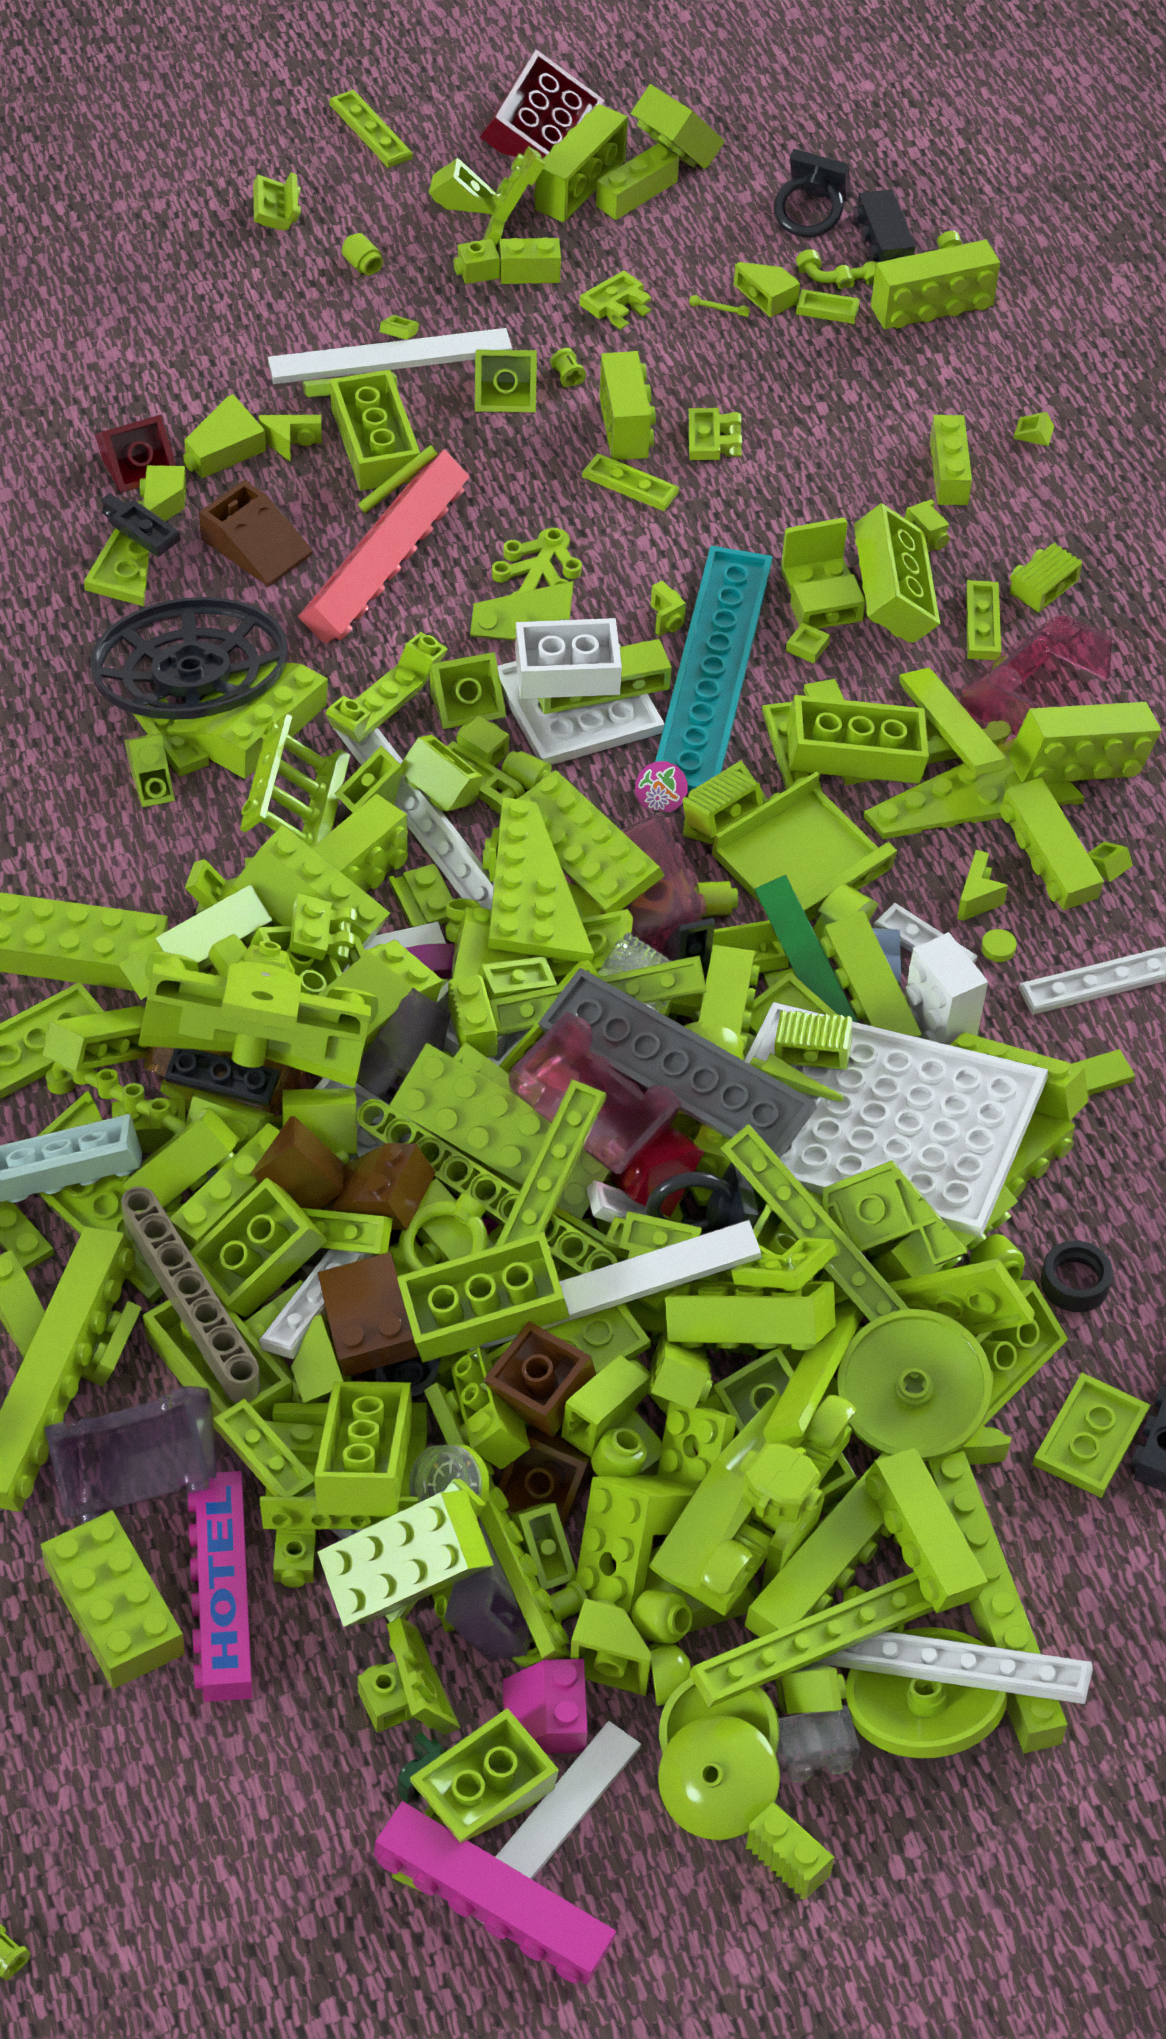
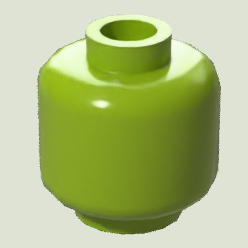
(1000, 1247)
(619, 1453)
(661, 1616)

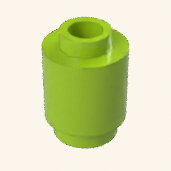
(362, 254)
(525, 768)
(718, 898)

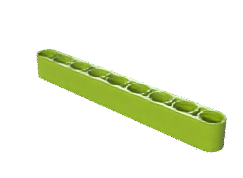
(477, 1183)

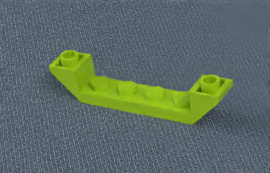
(391, 692)

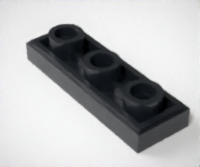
(200, 1071)

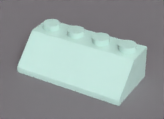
(68, 1158)

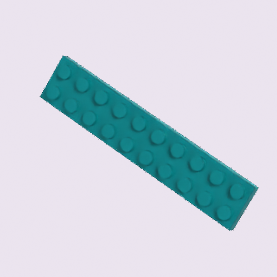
(714, 663)

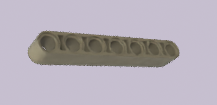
(195, 1307)

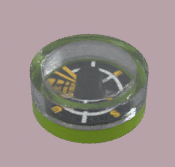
(443, 1463)

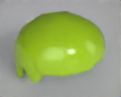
(669, 1669)

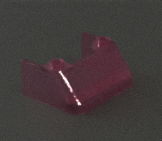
(993, 691)

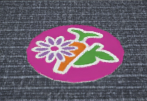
(661, 786)

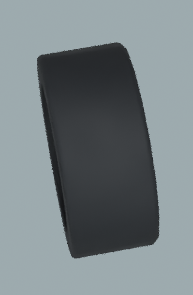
(1069, 1298)

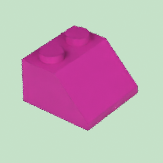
(550, 1704)

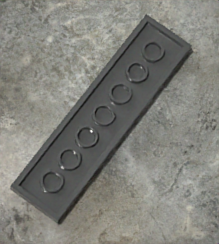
(660, 1052)

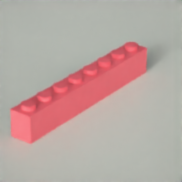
(383, 548)

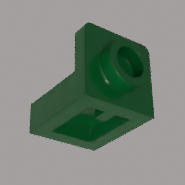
(428, 1752)

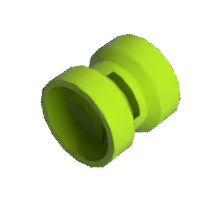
(455, 911)

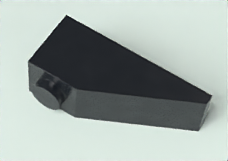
(691, 941)

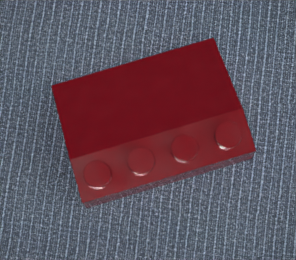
(538, 108)

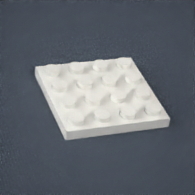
(579, 730)

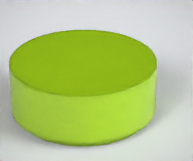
(998, 945)

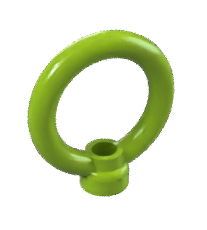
(464, 1210)

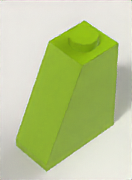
(224, 439)
(604, 1403)

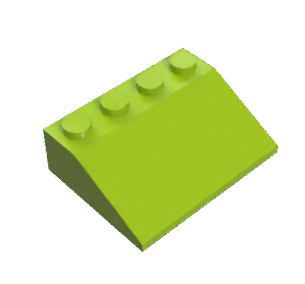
(236, 735)

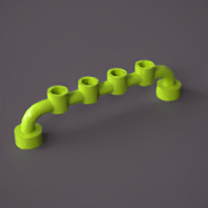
(810, 263)
(63, 1080)

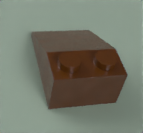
(385, 1184)
(367, 1314)

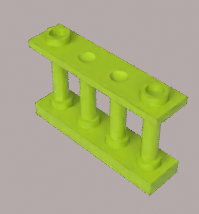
(321, 812)

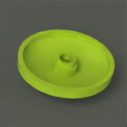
(915, 1383)
(922, 1715)

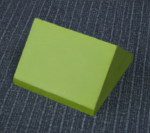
(466, 689)
(327, 1114)

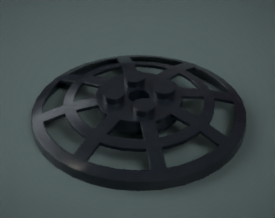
(191, 666)

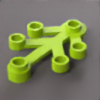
(549, 543)

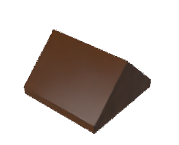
(301, 1166)

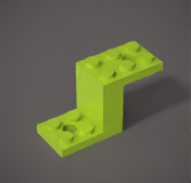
(630, 1510)

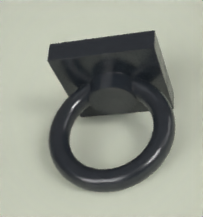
(819, 178)
(728, 1204)

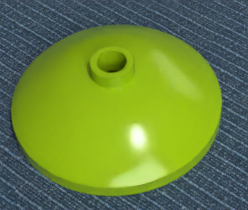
(688, 1705)
(744, 1784)

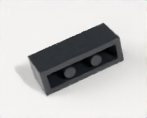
(883, 226)

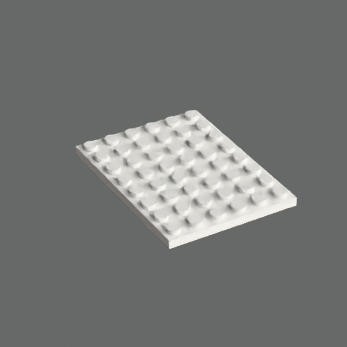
(927, 1105)

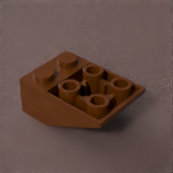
(253, 533)

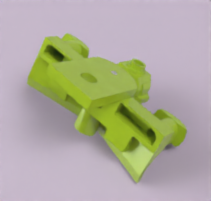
(256, 1014)
(715, 1539)

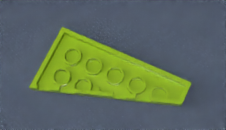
(955, 799)

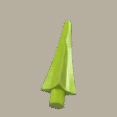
(793, 1078)

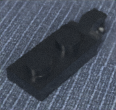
(140, 524)

